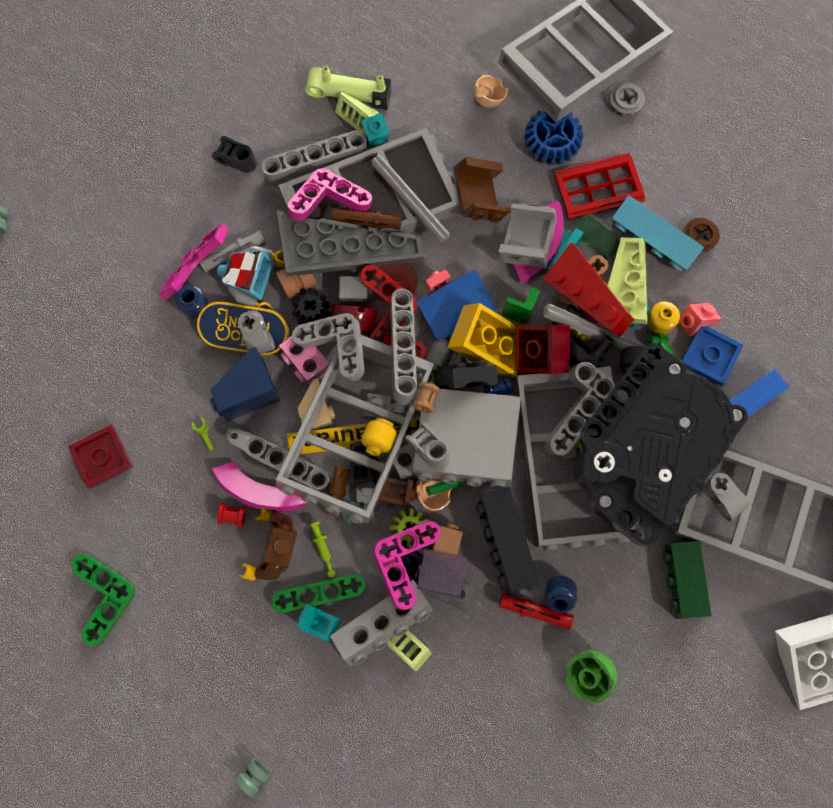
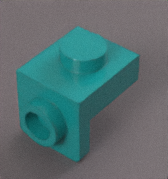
(376, 130)
(318, 623)

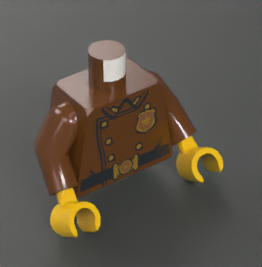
(277, 548)

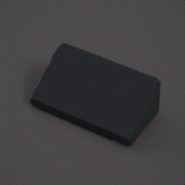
(361, 475)

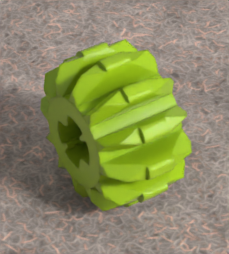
(408, 520)

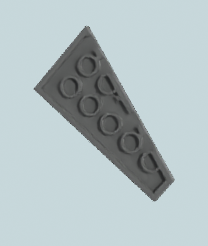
(334, 246)

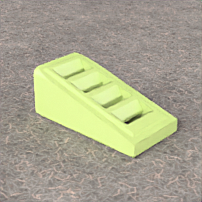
(363, 110)
(419, 659)

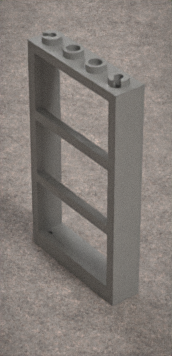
(544, 92)
(379, 354)
(548, 382)
(784, 569)

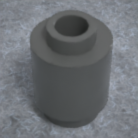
(439, 354)

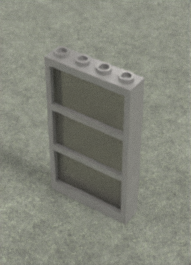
(416, 163)

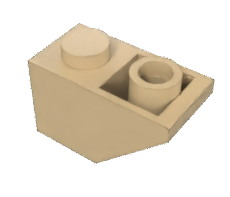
(326, 413)

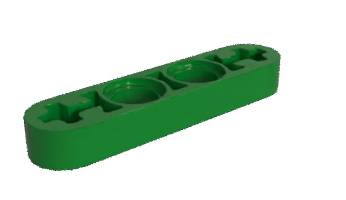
(319, 595)

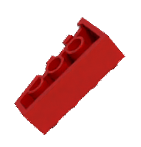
(583, 286)

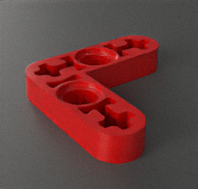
(370, 284)

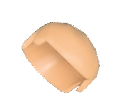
(489, 91)
(433, 502)

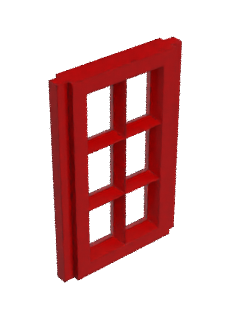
(592, 168)

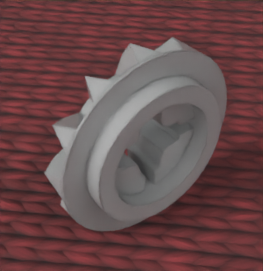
(631, 92)

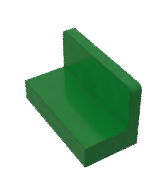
(519, 311)

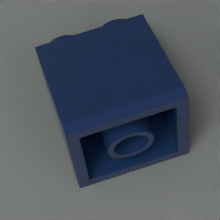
(244, 388)

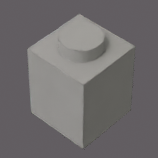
(354, 291)

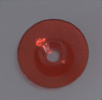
(401, 273)

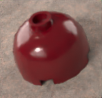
(365, 315)

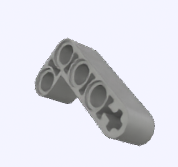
(576, 412)

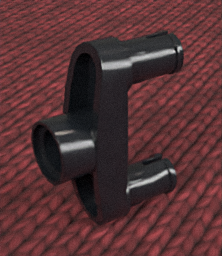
(583, 353)

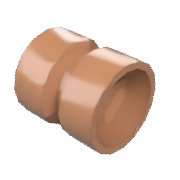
(293, 284)

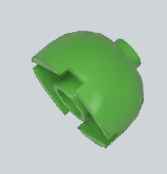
(591, 676)

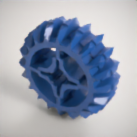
(558, 146)

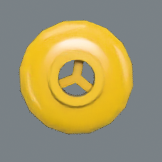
(663, 317)
(379, 436)

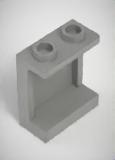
(528, 235)

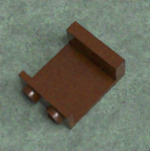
(477, 190)

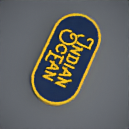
(220, 329)

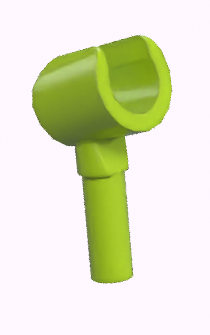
(203, 432)

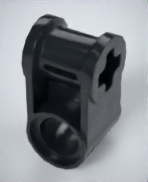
(231, 154)

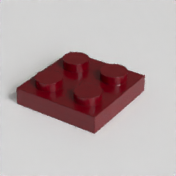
(100, 456)

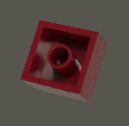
(542, 348)

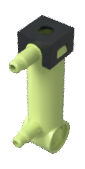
(323, 83)

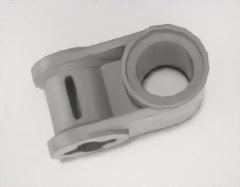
(257, 333)
(426, 443)
(727, 497)

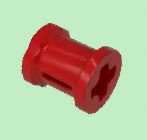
(231, 515)

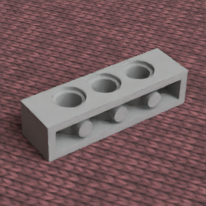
(367, 623)

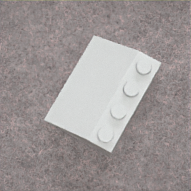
(808, 660)

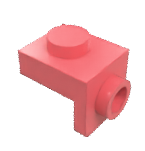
(437, 280)
(698, 316)

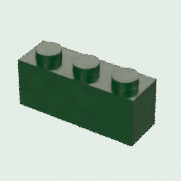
(687, 580)

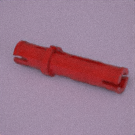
(507, 602)

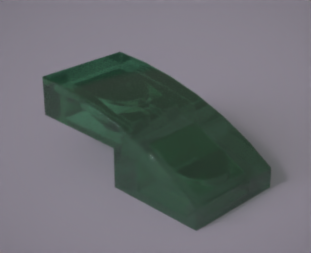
(597, 236)

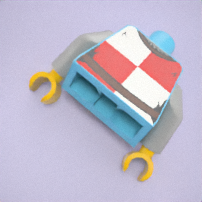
(249, 273)

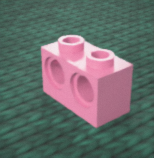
(301, 360)

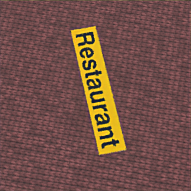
(346, 435)

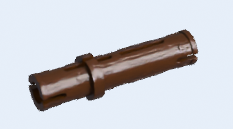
(371, 219)

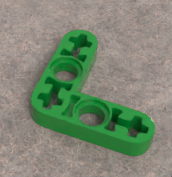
(111, 599)

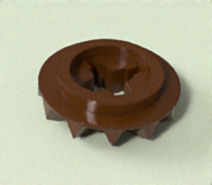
(700, 225)

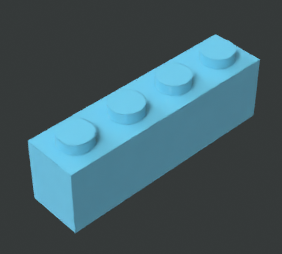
(658, 233)

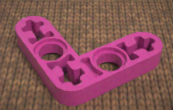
(321, 188)
(394, 560)

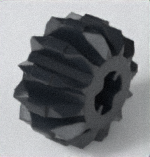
(313, 301)

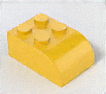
(485, 337)

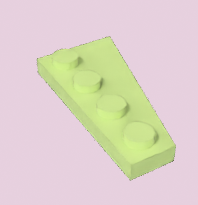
(629, 278)

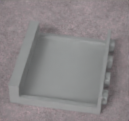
(478, 436)

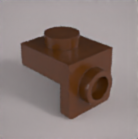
(397, 492)

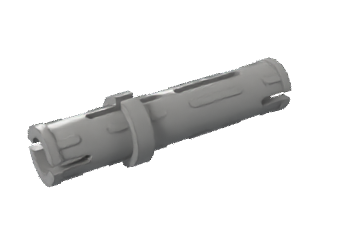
(208, 263)

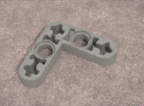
(337, 334)

